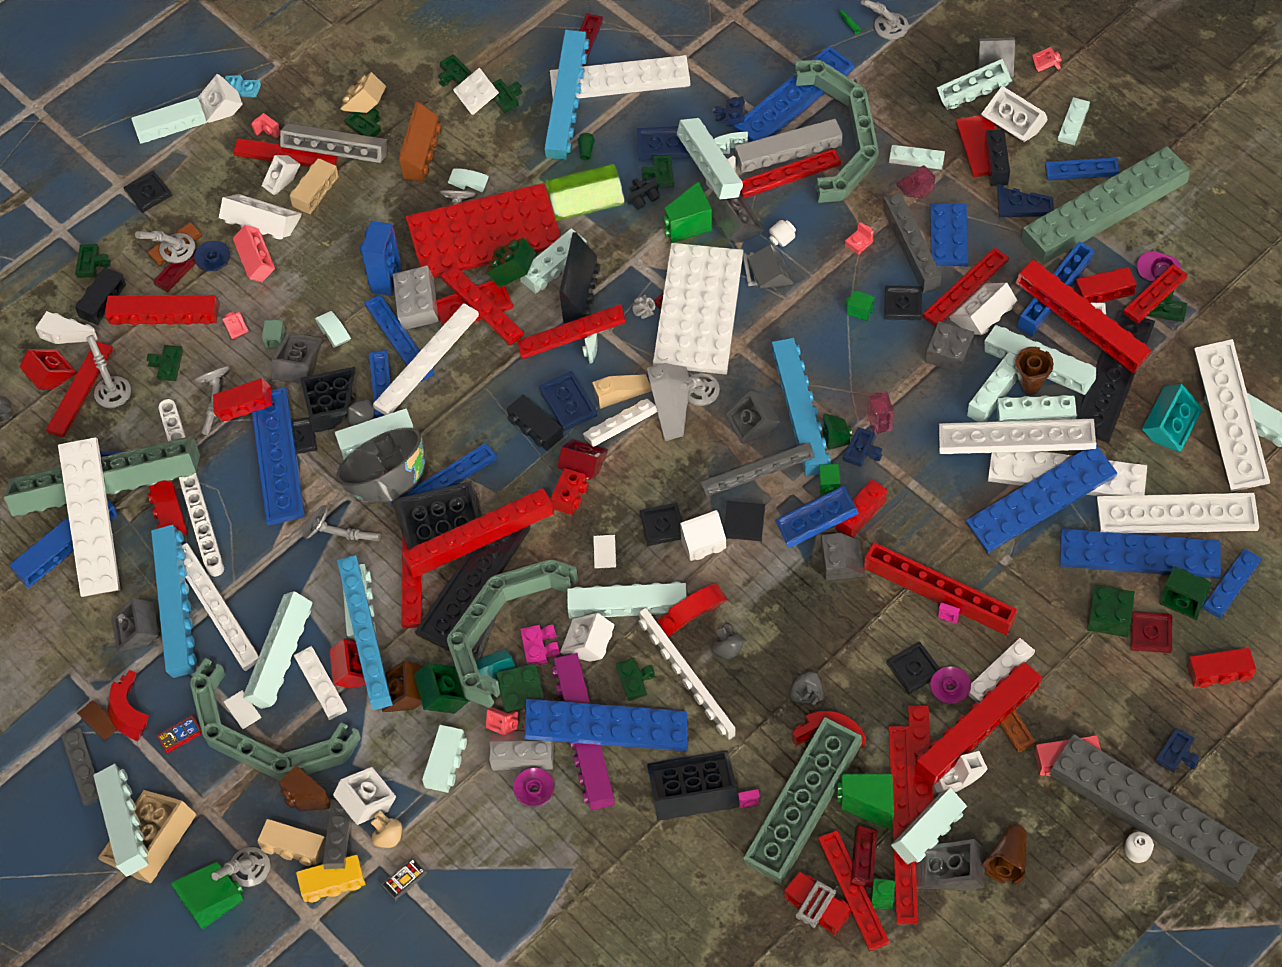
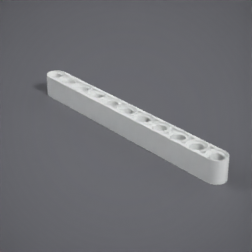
(193, 494)

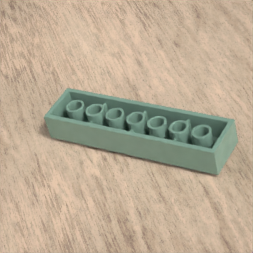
(803, 801)

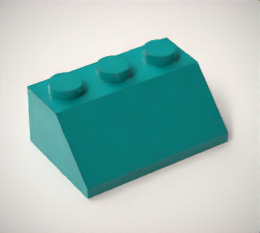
(1172, 417)

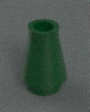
(585, 145)

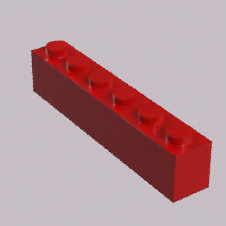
(162, 309)

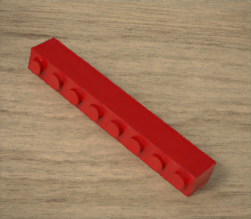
(1083, 316)
(478, 533)
(940, 588)
(978, 723)

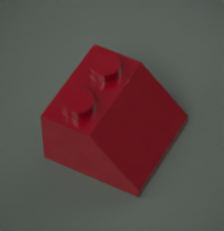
(582, 458)

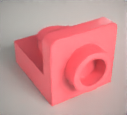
(1046, 59)
(267, 124)
(860, 239)
(235, 325)
(501, 721)

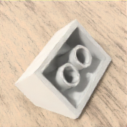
(1015, 114)
(984, 307)

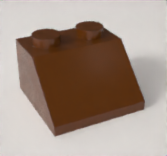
(403, 687)
(303, 792)

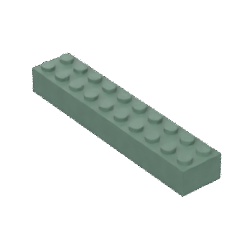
(1105, 205)
(120, 472)

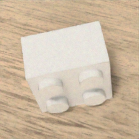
(364, 795)

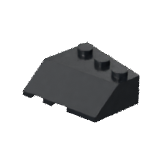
(327, 397)

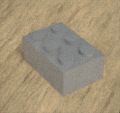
(415, 297)

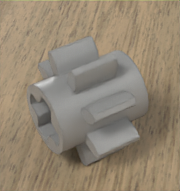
(643, 307)

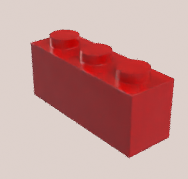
(1106, 285)
(242, 400)
(867, 504)
(167, 506)
(1221, 667)
(834, 916)

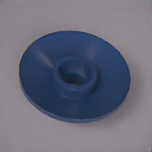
(212, 250)

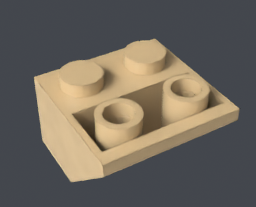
(363, 95)

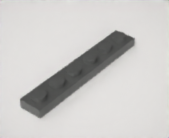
(758, 469)

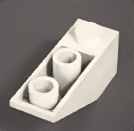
(62, 330)

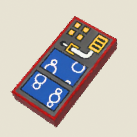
(179, 734)

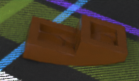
(98, 720)

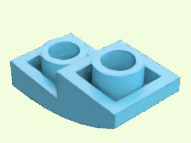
(245, 88)

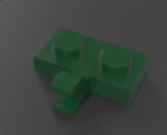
(454, 70)
(506, 97)
(364, 124)
(661, 171)
(89, 259)
(1170, 310)
(167, 363)
(633, 679)

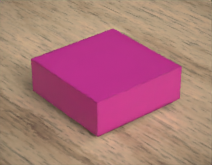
(948, 613)
(749, 798)

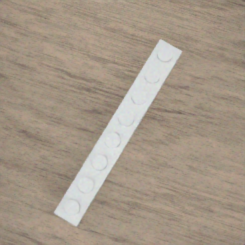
(425, 360)
(219, 611)
(690, 679)

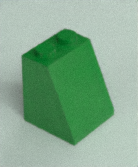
(688, 215)
(868, 797)
(205, 897)

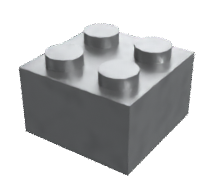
(949, 347)

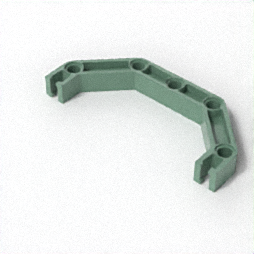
(856, 99)
(484, 609)
(262, 758)

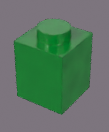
(860, 305)
(829, 478)
(883, 894)

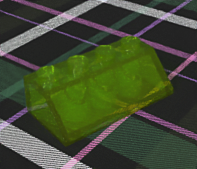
(585, 192)

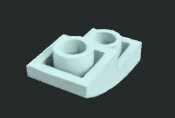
(731, 140)
(464, 177)
(333, 329)
(590, 347)

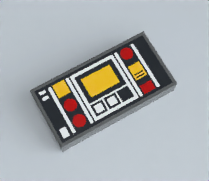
(404, 879)

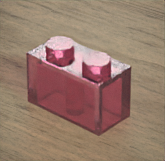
(880, 412)

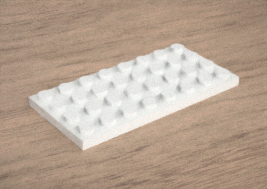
(698, 308)

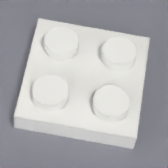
(475, 91)

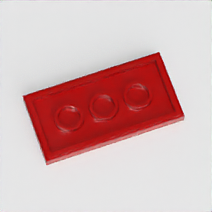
(972, 135)
(450, 304)

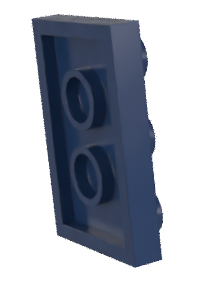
(660, 141)
(567, 401)

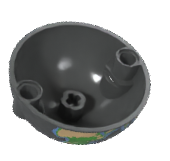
(382, 480)

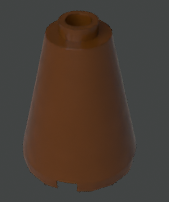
(1033, 369)
(1008, 856)

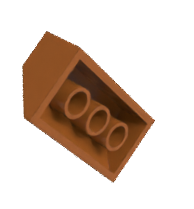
(419, 143)

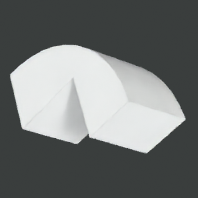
(965, 772)

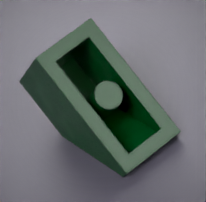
(836, 431)

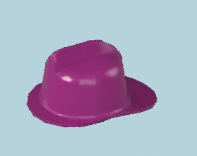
(1154, 264)

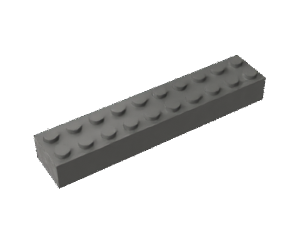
(1153, 811)

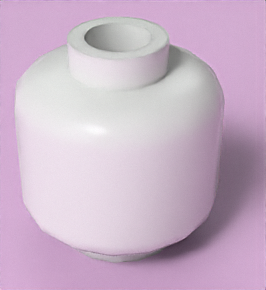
(782, 233)
(1138, 847)

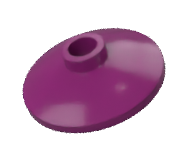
(949, 677)
(531, 779)

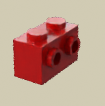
(568, 491)

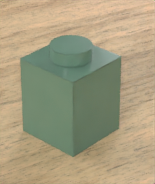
(273, 333)

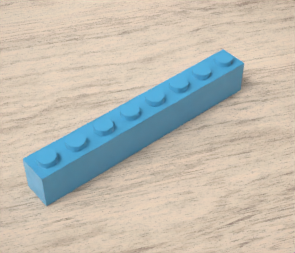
(566, 94)
(799, 402)
(173, 601)
(364, 633)

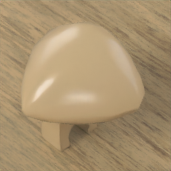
(387, 831)

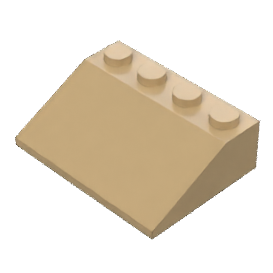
(162, 824)

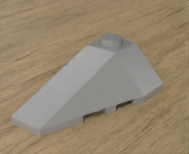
(669, 398)

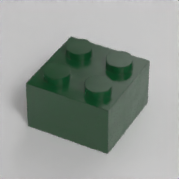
(510, 262)
(1185, 593)
(1111, 611)
(518, 685)
(440, 688)

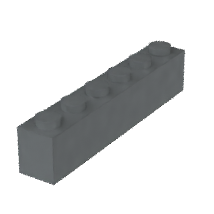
(912, 242)

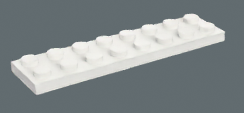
(631, 76)
(1232, 415)
(1017, 436)
(1024, 467)
(1178, 513)
(89, 517)

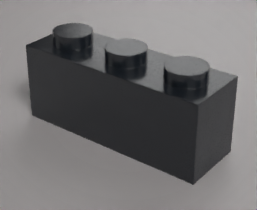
(997, 157)
(94, 301)
(534, 422)

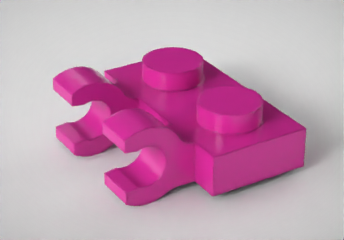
(534, 645)

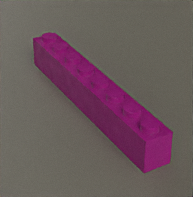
(589, 756)

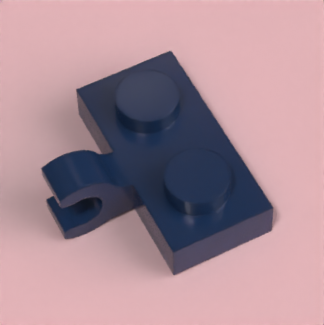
(733, 112)
(861, 447)
(1177, 751)

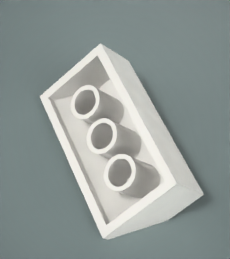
(259, 214)

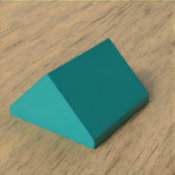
(495, 663)

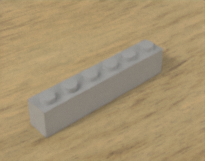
(333, 143)
(788, 145)

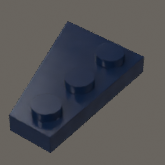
(1019, 204)

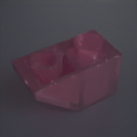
(918, 183)

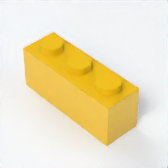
(322, 882)

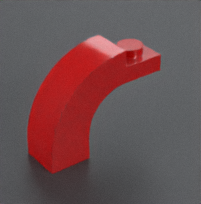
(692, 607)
(122, 715)
(812, 722)

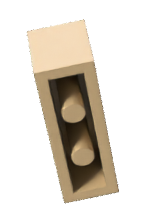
(314, 186)
(292, 843)

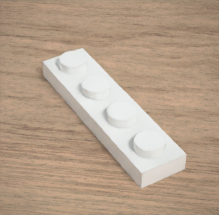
(620, 422)
(1012, 657)
(320, 683)

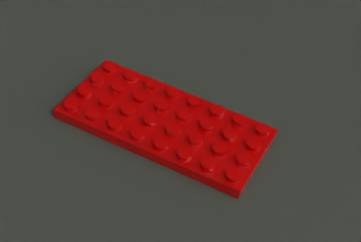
(473, 229)

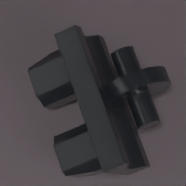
(636, 197)

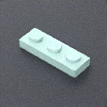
(1073, 121)
(916, 157)

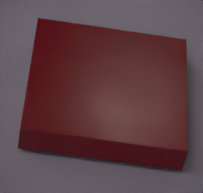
(1151, 632)

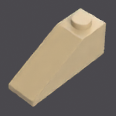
(619, 388)

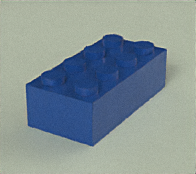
(380, 257)

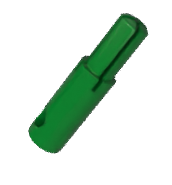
(850, 22)

